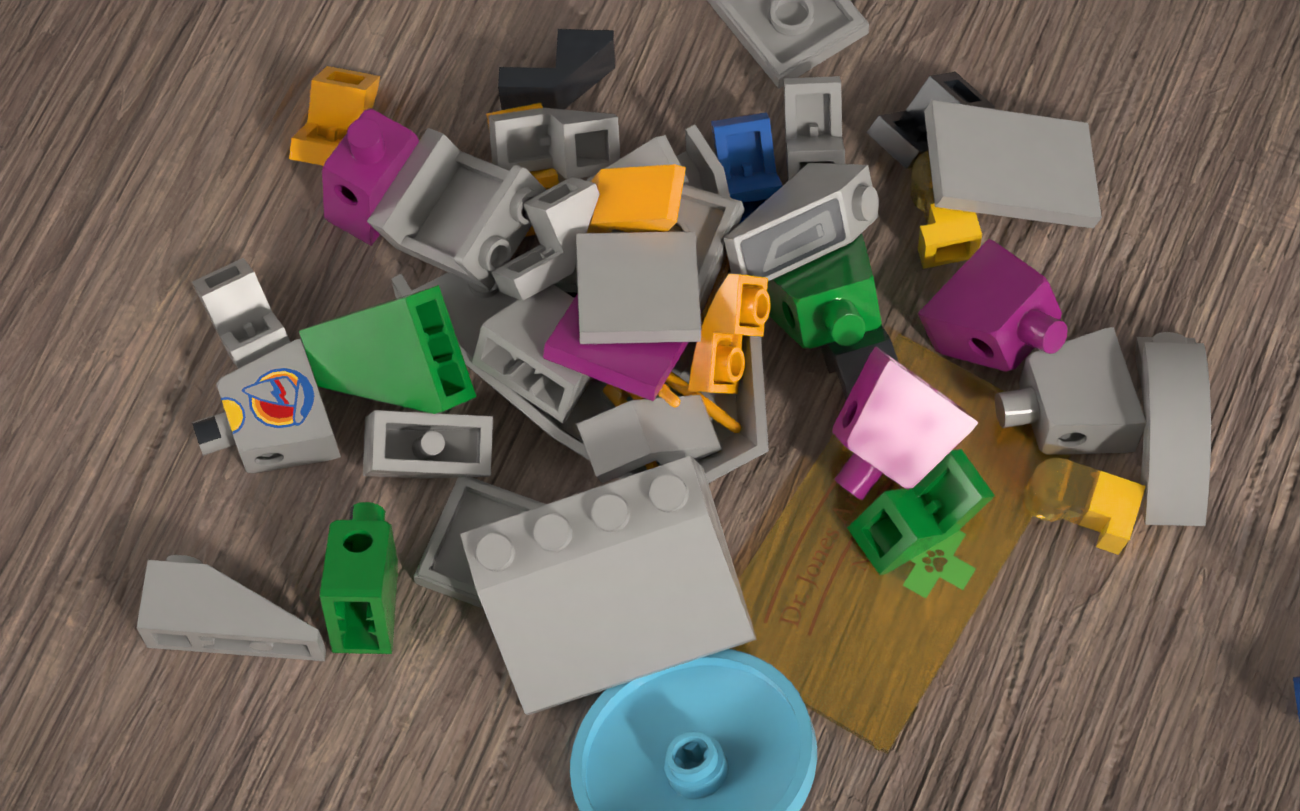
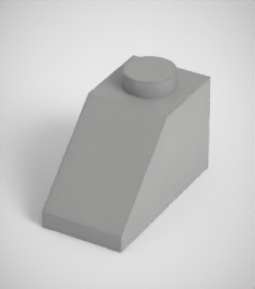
(427, 445)

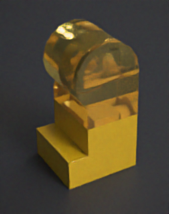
(949, 233)
(1085, 498)

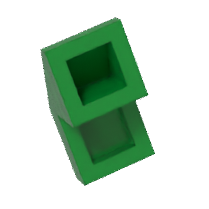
(914, 520)

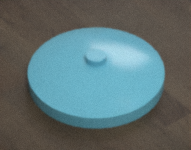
(697, 739)

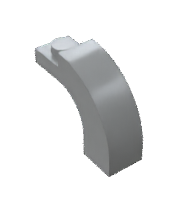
(1176, 429)

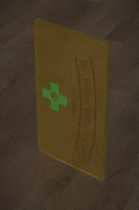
(868, 641)

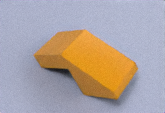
(334, 104)
(637, 199)

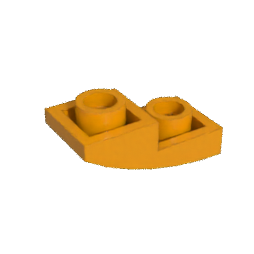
(736, 310)

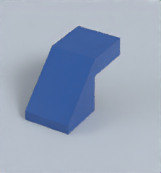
(748, 159)

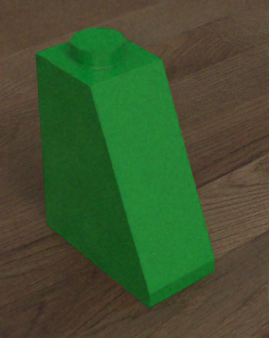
(393, 354)

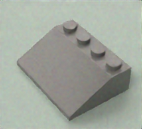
(609, 585)

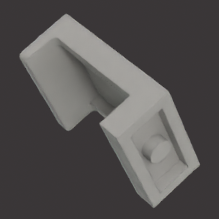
(456, 210)

